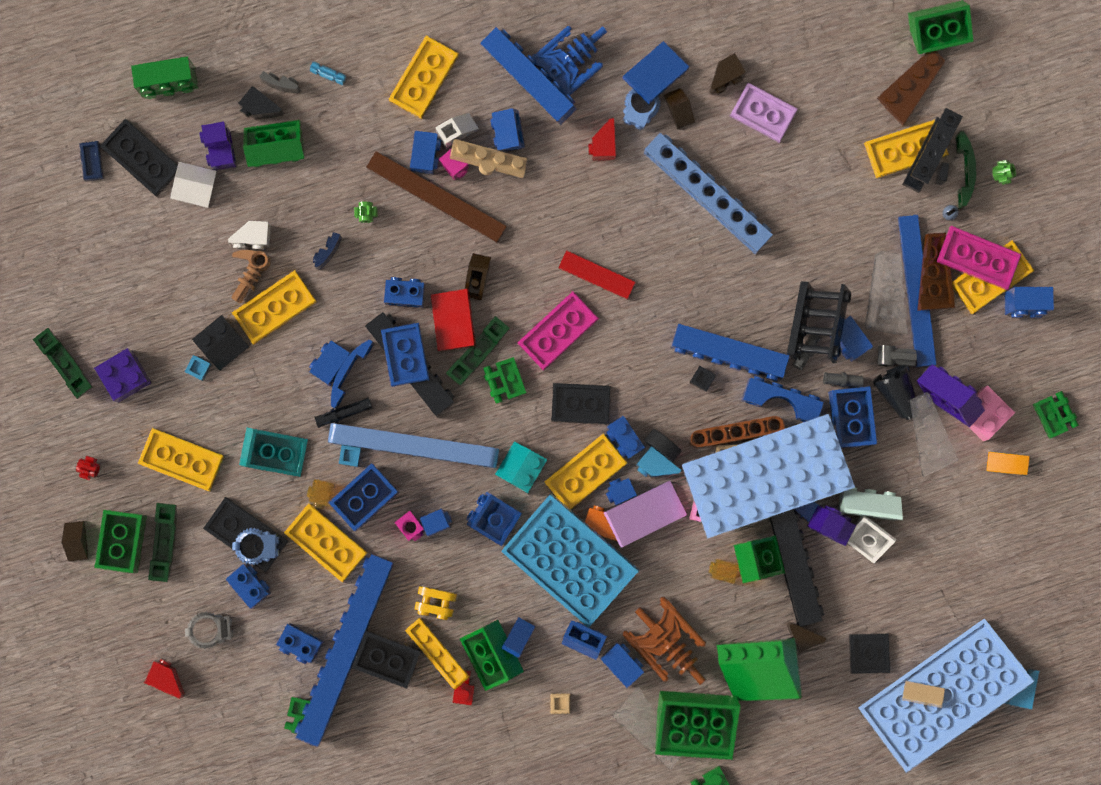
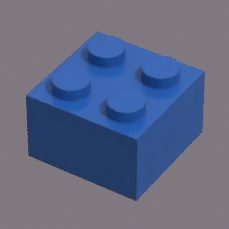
(1029, 301)

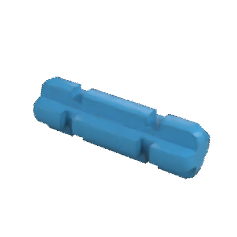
(328, 73)

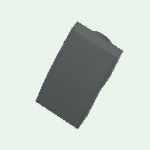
(285, 84)

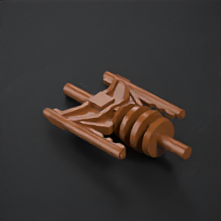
(663, 639)

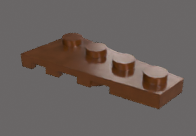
(909, 88)
(936, 279)

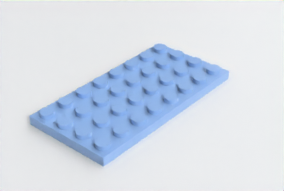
(768, 476)
(977, 680)

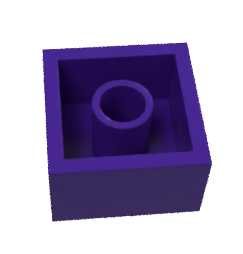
(122, 375)

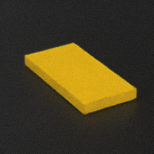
(423, 77)
(897, 150)
(978, 293)
(274, 307)
(181, 459)
(586, 472)
(325, 542)

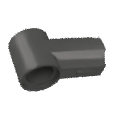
(893, 356)

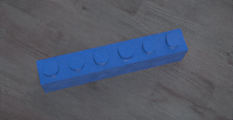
(528, 76)
(729, 351)

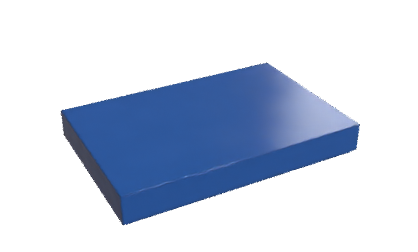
(656, 72)
(405, 354)

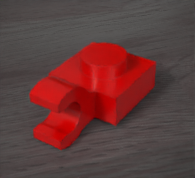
(464, 692)

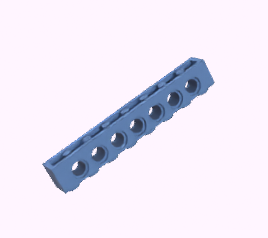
(710, 203)

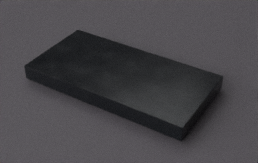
(140, 157)
(231, 520)

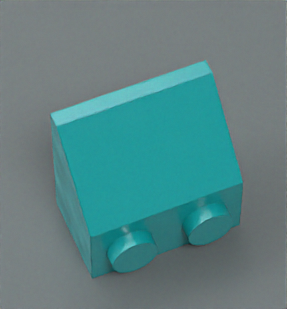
(521, 467)

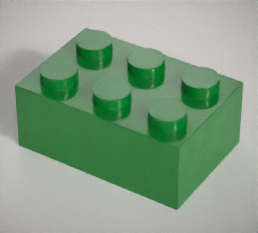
(164, 77)
(120, 541)

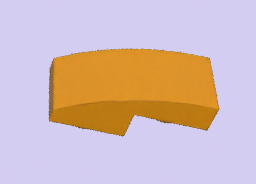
(1008, 463)

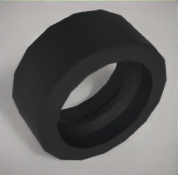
(663, 445)

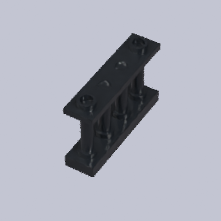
(932, 150)
(803, 312)

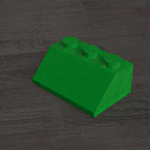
(941, 27)
(273, 143)
(488, 659)

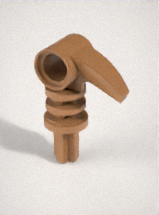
(253, 272)

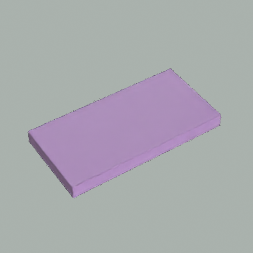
(645, 514)

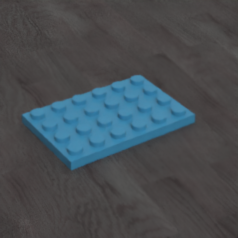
(570, 560)

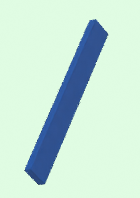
(912, 261)

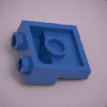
(493, 518)

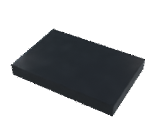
(580, 403)

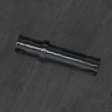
(343, 412)

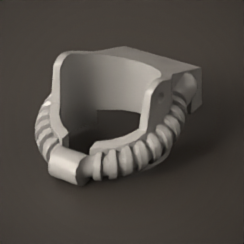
(223, 629)

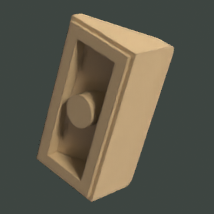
(923, 694)

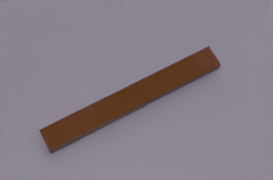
(436, 197)

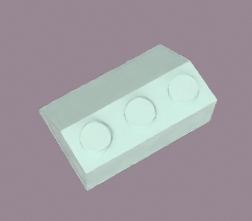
(870, 504)

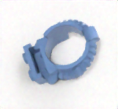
(635, 118)
(270, 546)

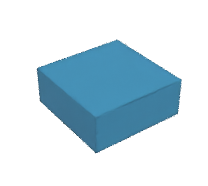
(197, 367)
(349, 455)

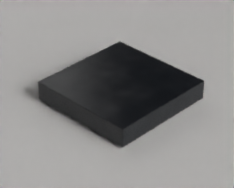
(869, 653)

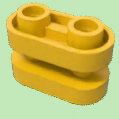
(442, 611)

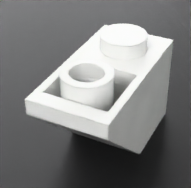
(456, 128)
(252, 234)

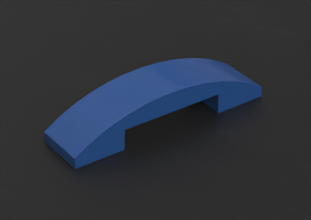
(361, 351)

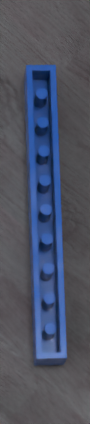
(344, 651)

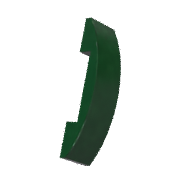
(964, 147)
(475, 355)
(63, 362)
(163, 542)

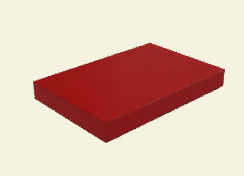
(453, 320)

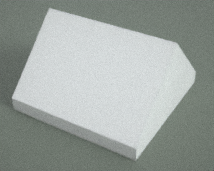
(193, 184)
(870, 539)

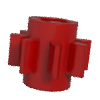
(88, 467)

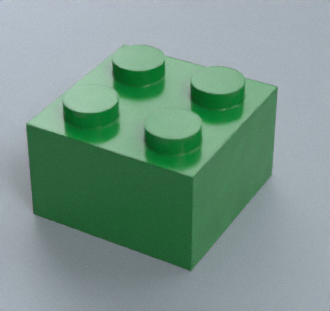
(759, 559)

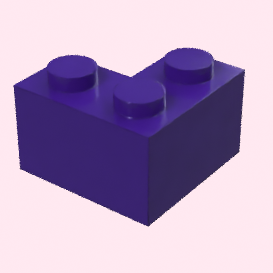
(220, 146)
(832, 524)

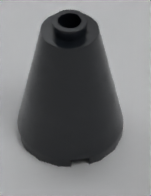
(897, 389)

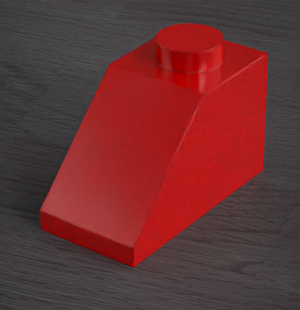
(603, 143)
(165, 678)

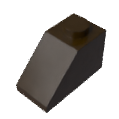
(477, 275)

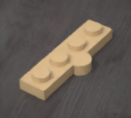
(488, 159)

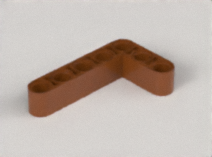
(726, 431)

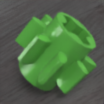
(1004, 172)
(365, 212)

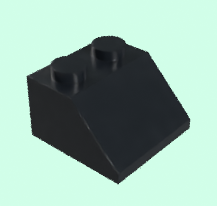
(220, 342)

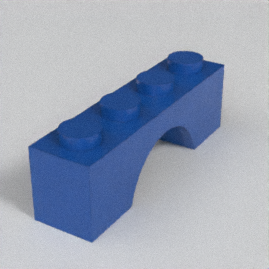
(804, 407)

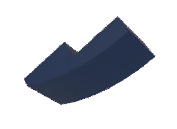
(324, 256)

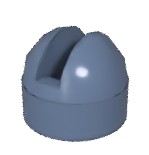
(953, 216)

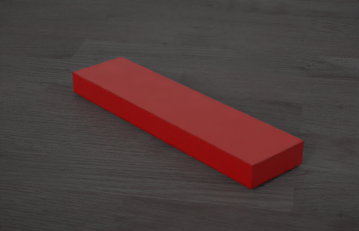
(596, 275)

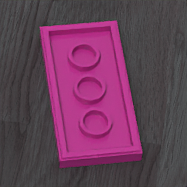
(979, 258)
(558, 330)

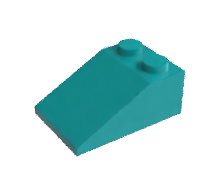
(273, 452)

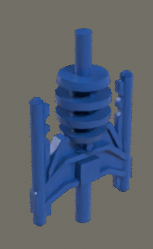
(562, 66)

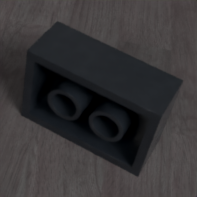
(386, 659)

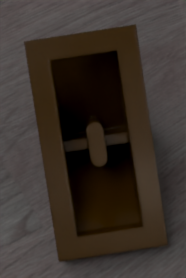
(680, 108)
(75, 541)
(804, 638)

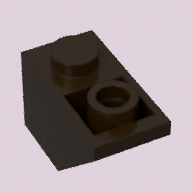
(728, 72)

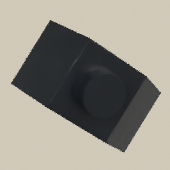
(258, 105)

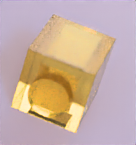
(723, 571)

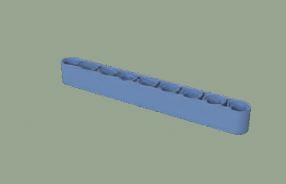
(413, 445)

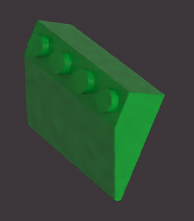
(761, 669)
(696, 725)

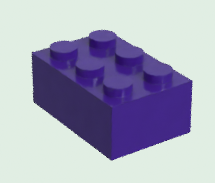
(951, 395)

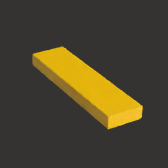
(437, 653)

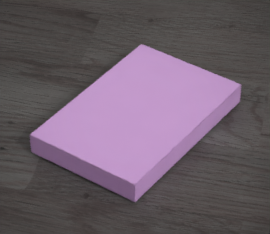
(763, 112)

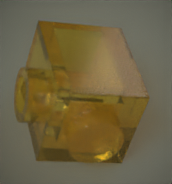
(320, 493)

